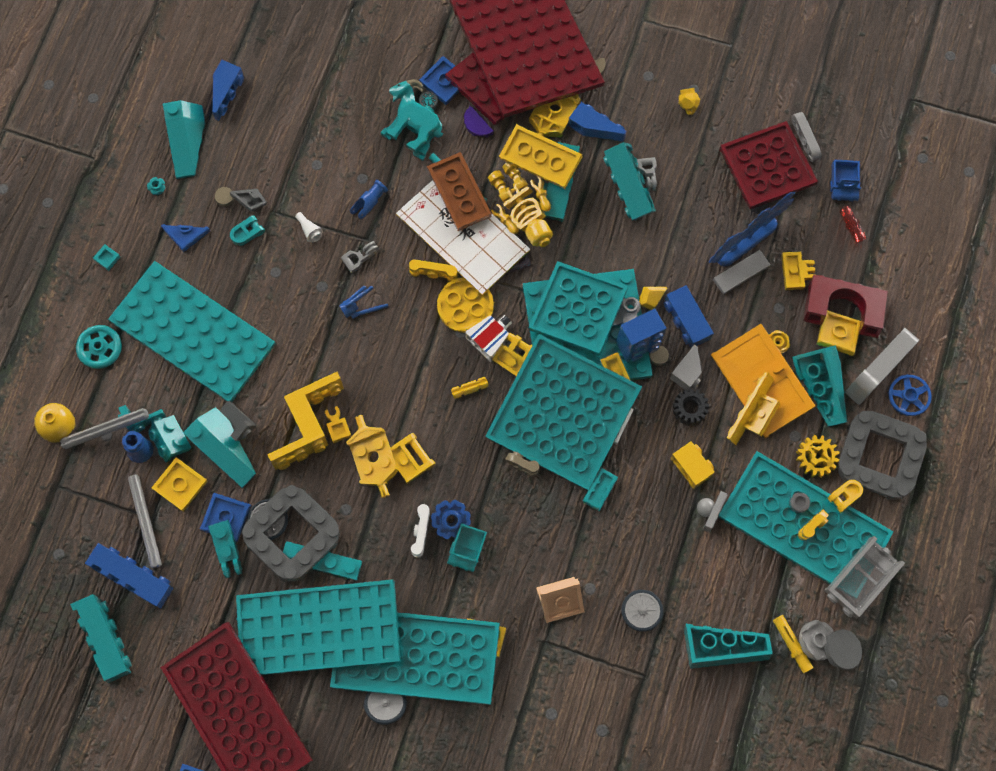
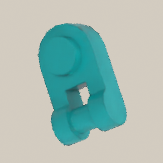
(240, 234)

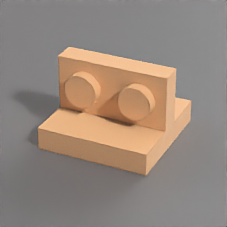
(561, 599)

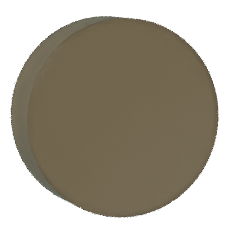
(223, 196)
(659, 357)

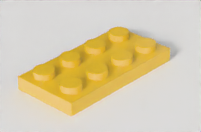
(540, 156)

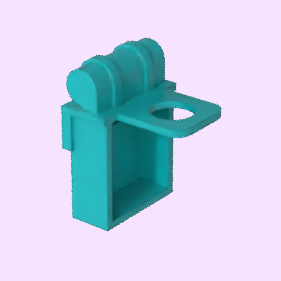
(466, 548)

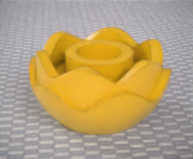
(783, 340)

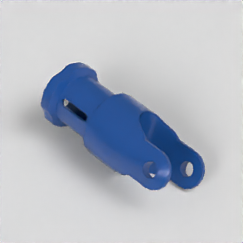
(369, 199)

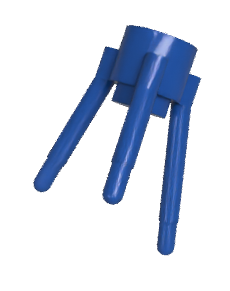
(349, 306)

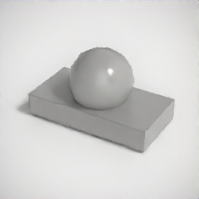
(707, 508)

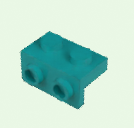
(168, 438)

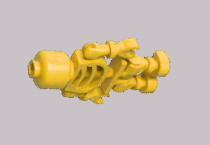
(523, 216)

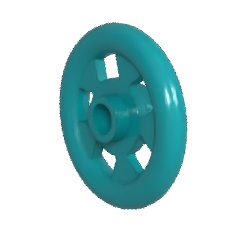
(103, 361)

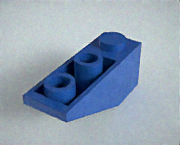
(225, 82)
(593, 124)

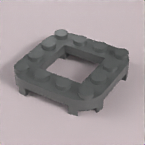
(874, 481)
(311, 553)

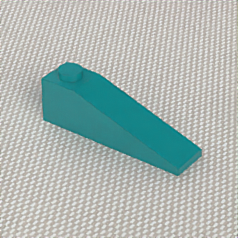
(184, 129)
(824, 381)
(212, 436)

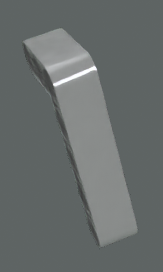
(881, 366)

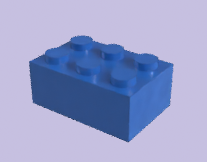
(641, 335)

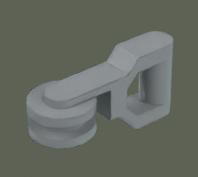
(648, 172)
(369, 249)

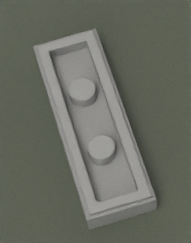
(741, 272)

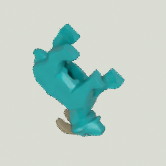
(415, 117)

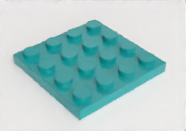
(578, 308)

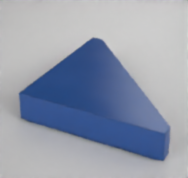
(184, 235)

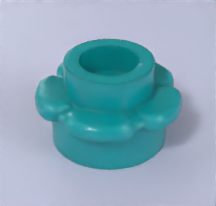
(156, 190)

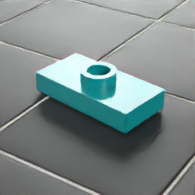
(600, 489)

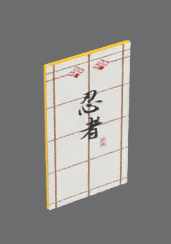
(478, 252)

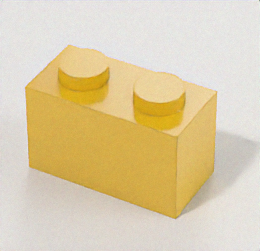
(693, 464)

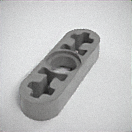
(806, 136)

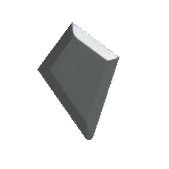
(249, 198)

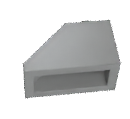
(688, 370)

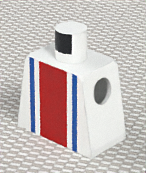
(489, 335)

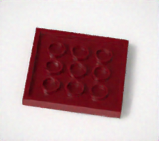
(768, 165)

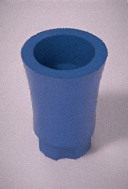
(137, 447)

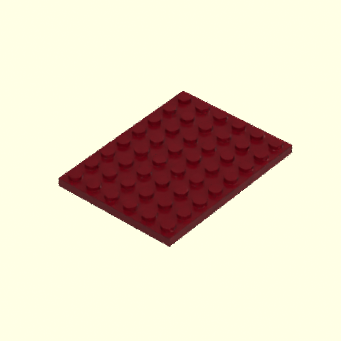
(527, 51)

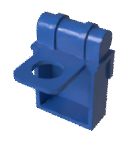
(845, 180)

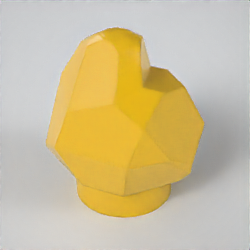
(689, 100)

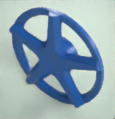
(909, 395)

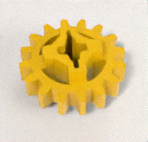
(823, 461)

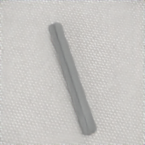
(104, 428)
(144, 521)

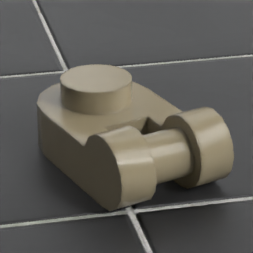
(517, 461)

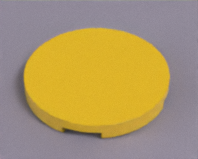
(463, 306)

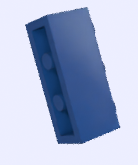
(688, 317)

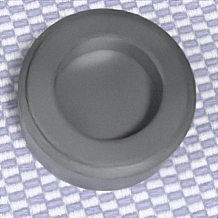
(799, 502)

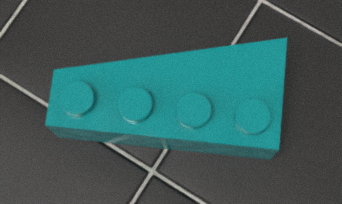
(629, 181)
(558, 196)
(102, 637)
(723, 646)

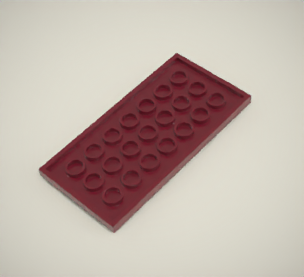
(234, 706)

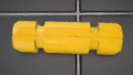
(469, 387)

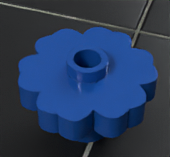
(445, 509)

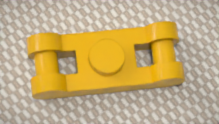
(432, 269)

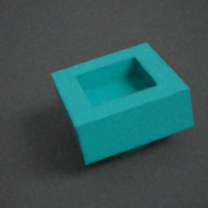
(106, 257)

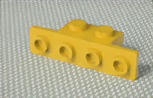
(757, 411)

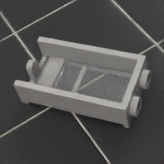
(863, 578)

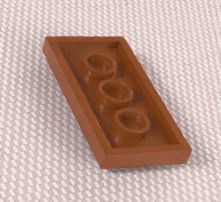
(459, 191)

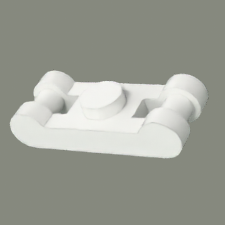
(420, 531)

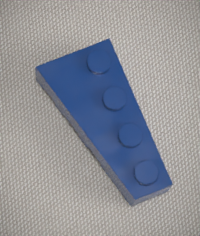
(128, 575)

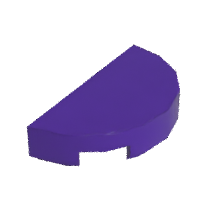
(475, 124)

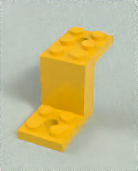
(313, 436)

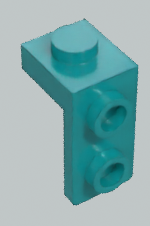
(140, 426)

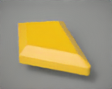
(651, 296)

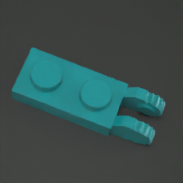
(225, 547)

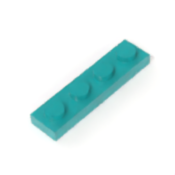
(330, 563)

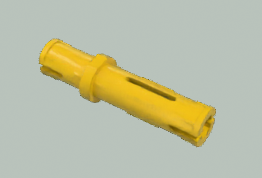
(793, 644)

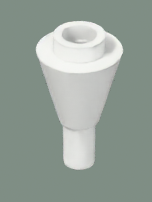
(311, 231)

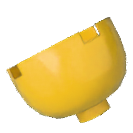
(54, 422)

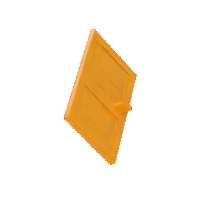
(747, 360)

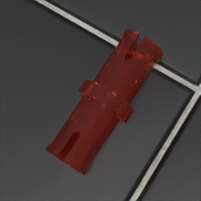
(852, 224)

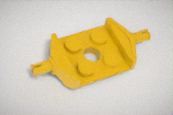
(550, 122)
(362, 445)

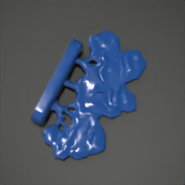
(756, 232)

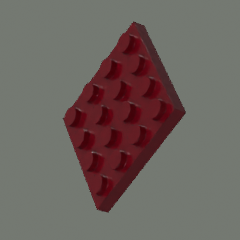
(472, 85)

